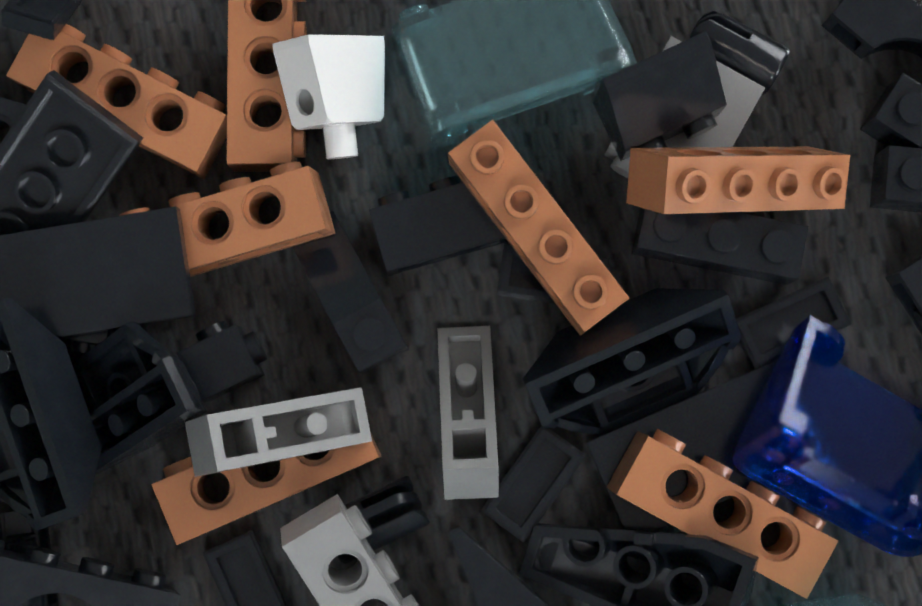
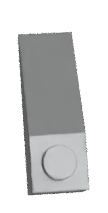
(467, 413)
(277, 431)

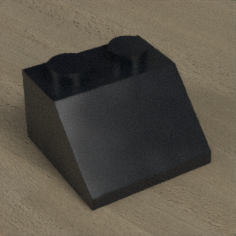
(662, 97)

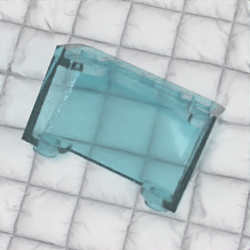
(504, 58)

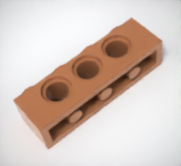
(249, 145)
(189, 146)
(736, 179)
(301, 219)
(536, 227)
(194, 513)
(791, 562)

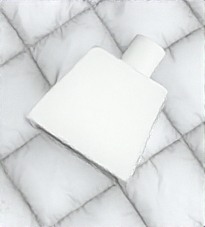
(333, 86)

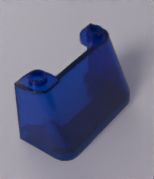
(837, 443)

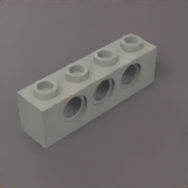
(331, 531)

